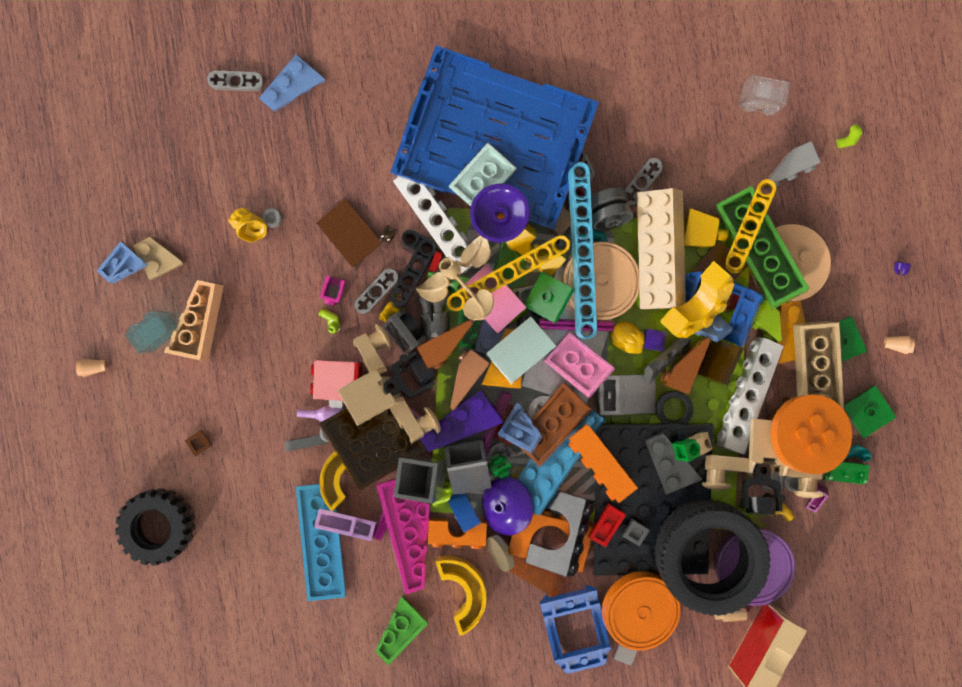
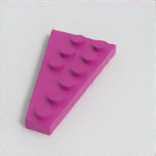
(408, 532)

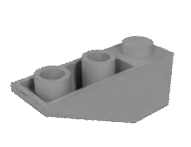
(797, 160)

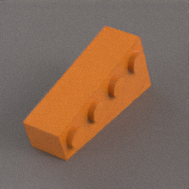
(603, 463)

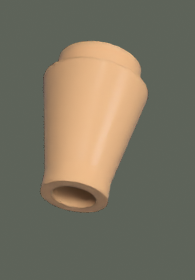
(902, 344)
(90, 366)

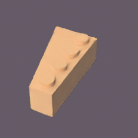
(198, 322)

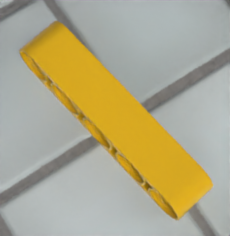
(754, 217)

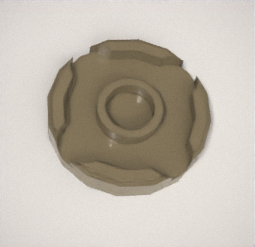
(498, 551)

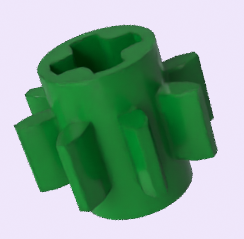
(499, 466)

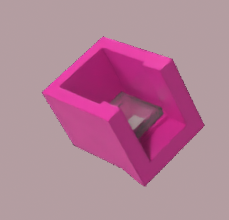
(333, 290)

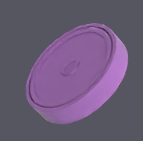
(781, 565)

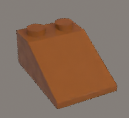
(442, 346)
(683, 370)

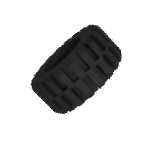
(130, 529)

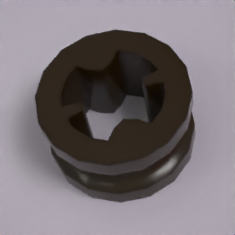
(388, 234)

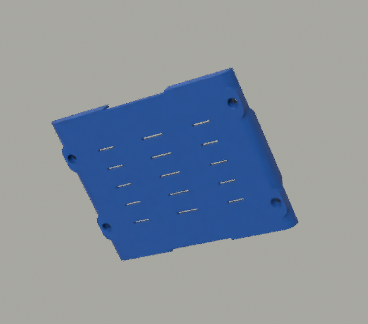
(485, 87)

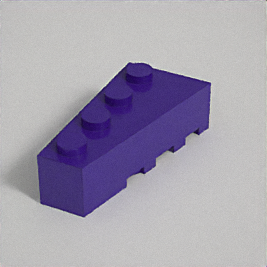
(466, 420)

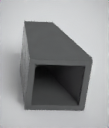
(467, 467)
(420, 479)

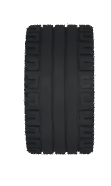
(735, 590)

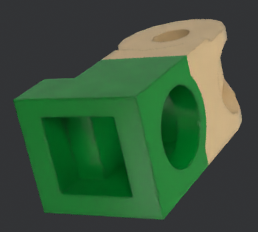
(692, 447)

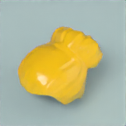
(248, 225)
(628, 337)

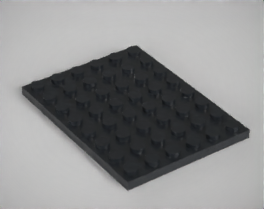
(649, 502)

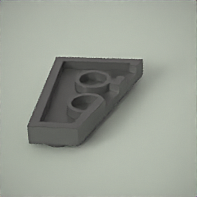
(665, 359)
(672, 473)

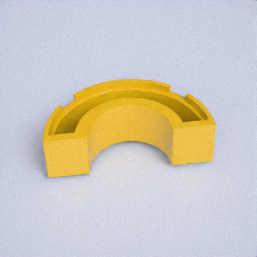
(704, 306)
(330, 481)
(471, 580)

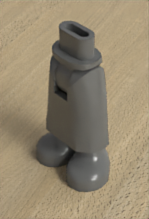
(434, 323)

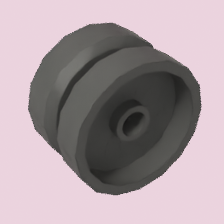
(610, 209)

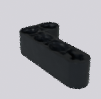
(410, 272)

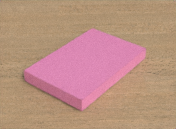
(506, 303)
(579, 364)

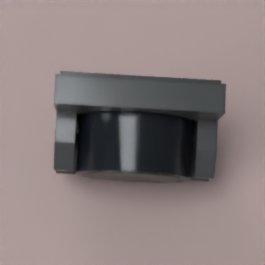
(404, 331)

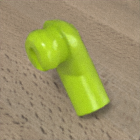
(855, 134)
(332, 319)

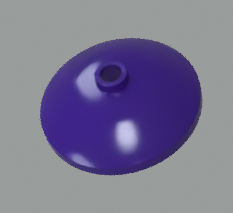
(499, 200)
(515, 503)

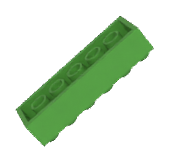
(769, 258)

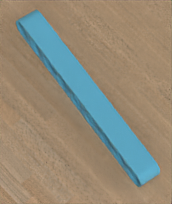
(586, 242)

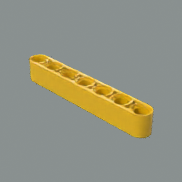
(515, 265)

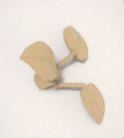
(436, 286)

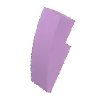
(345, 524)

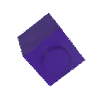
(654, 340)

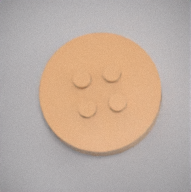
(809, 255)
(614, 280)

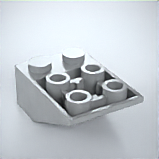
(626, 395)

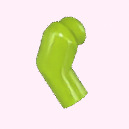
(446, 496)

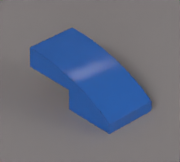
(464, 511)

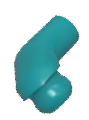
(599, 236)
(859, 452)

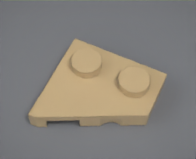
(157, 257)

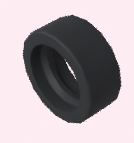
(674, 394)

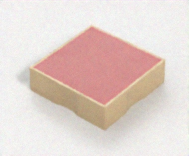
(766, 648)

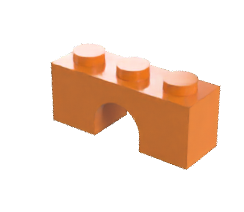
(441, 535)

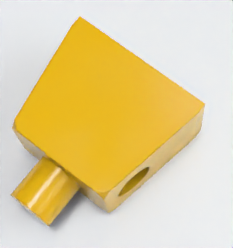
(702, 230)

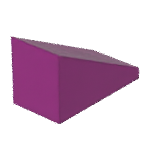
(815, 504)

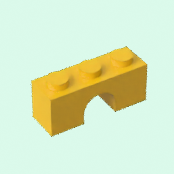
(523, 245)

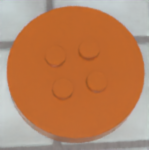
(811, 434)
(640, 611)

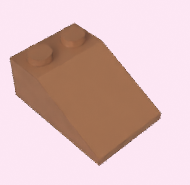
(468, 372)

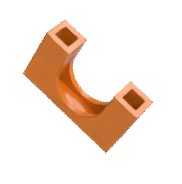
(520, 542)

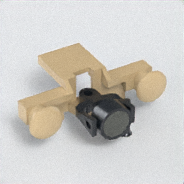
(370, 395)
(759, 473)

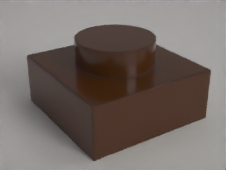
(198, 443)

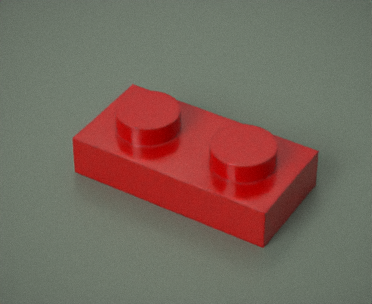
(606, 525)

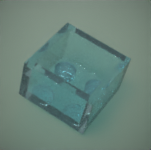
(151, 332)

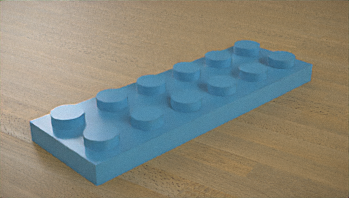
(547, 479)
(319, 548)

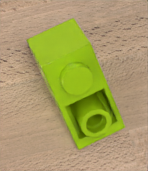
(768, 322)

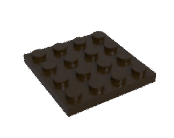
(370, 448)

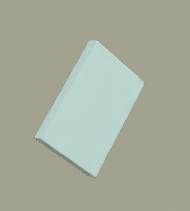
(484, 170)
(520, 350)

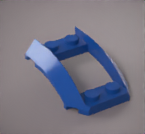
(744, 312)
(568, 604)

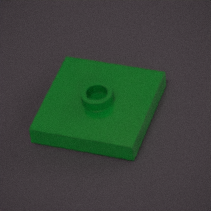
(549, 297)
(850, 339)
(869, 411)

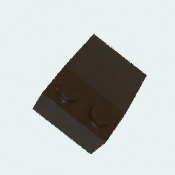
(720, 362)

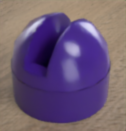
(901, 266)

